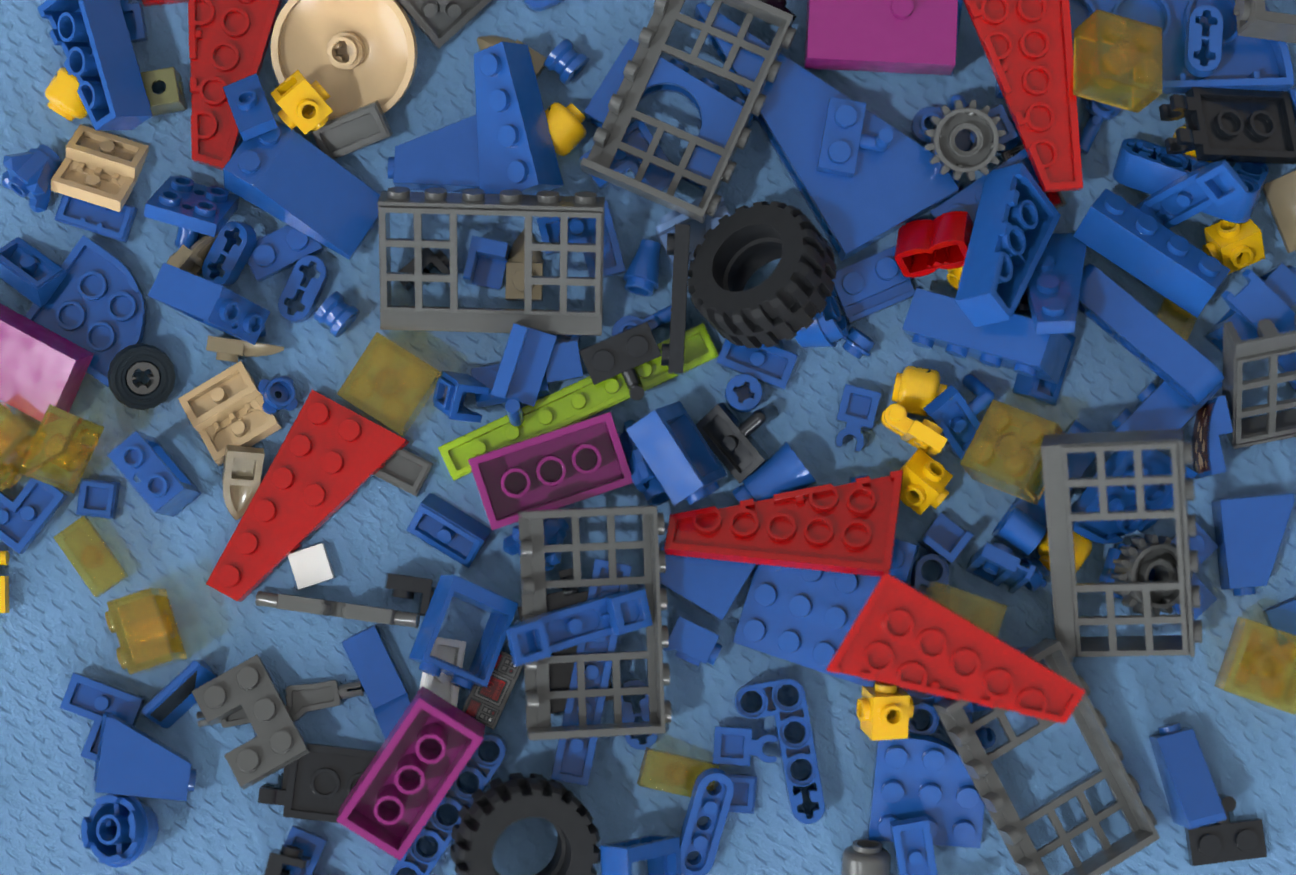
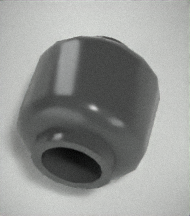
(865, 858)

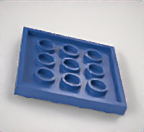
(809, 612)

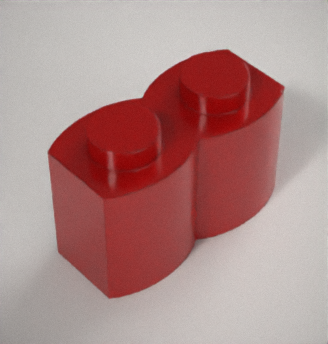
(933, 244)

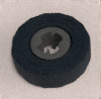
(138, 395)

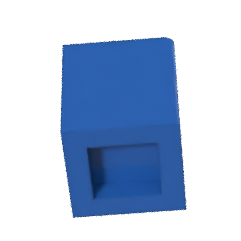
(486, 263)
(945, 538)

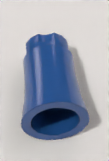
(777, 475)

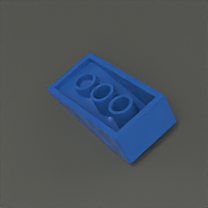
(303, 189)

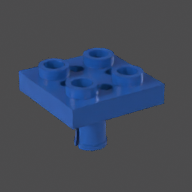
(191, 208)

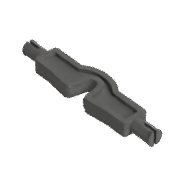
(338, 609)
(301, 700)

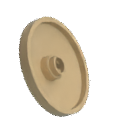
(350, 47)

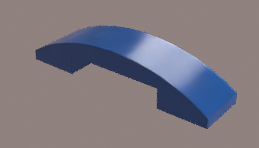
(1193, 193)
(578, 624)

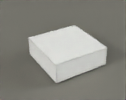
(311, 566)

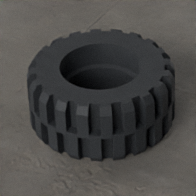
(780, 302)
(520, 800)

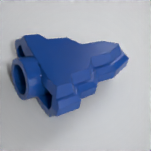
(641, 473)

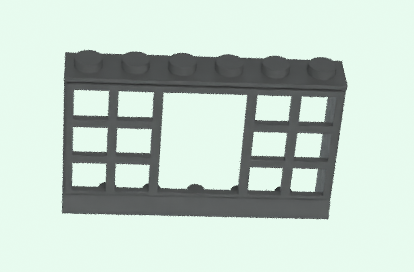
(636, 77)
(489, 320)
(1235, 352)
(1061, 543)
(534, 604)
(1105, 752)

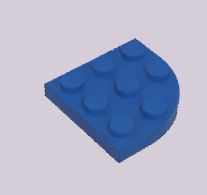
(95, 306)
(1124, 496)
(924, 779)

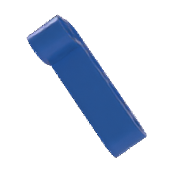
(1150, 168)
(1026, 522)
(789, 750)

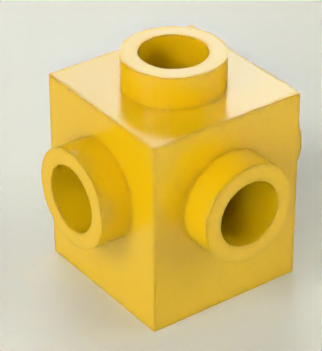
(302, 103)
(1234, 244)
(923, 482)
(884, 711)

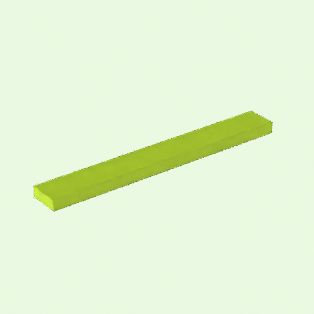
(571, 405)

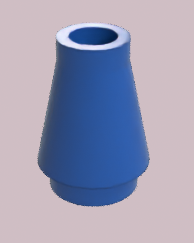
(643, 270)

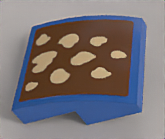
(1210, 423)

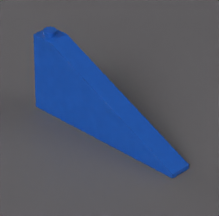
(886, 185)

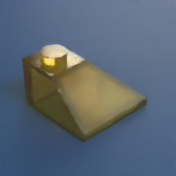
(61, 449)

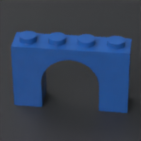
(716, 110)

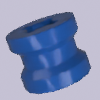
(566, 61)
(336, 314)
(741, 398)

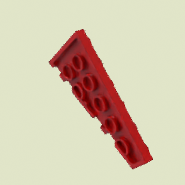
(224, 46)
(1033, 66)
(309, 480)
(810, 528)
(933, 650)

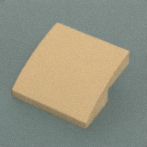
(99, 168)
(228, 411)

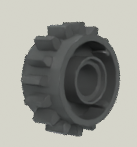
(985, 140)
(1135, 566)

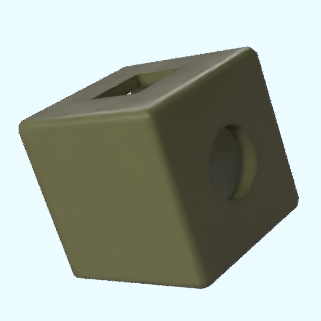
(172, 98)

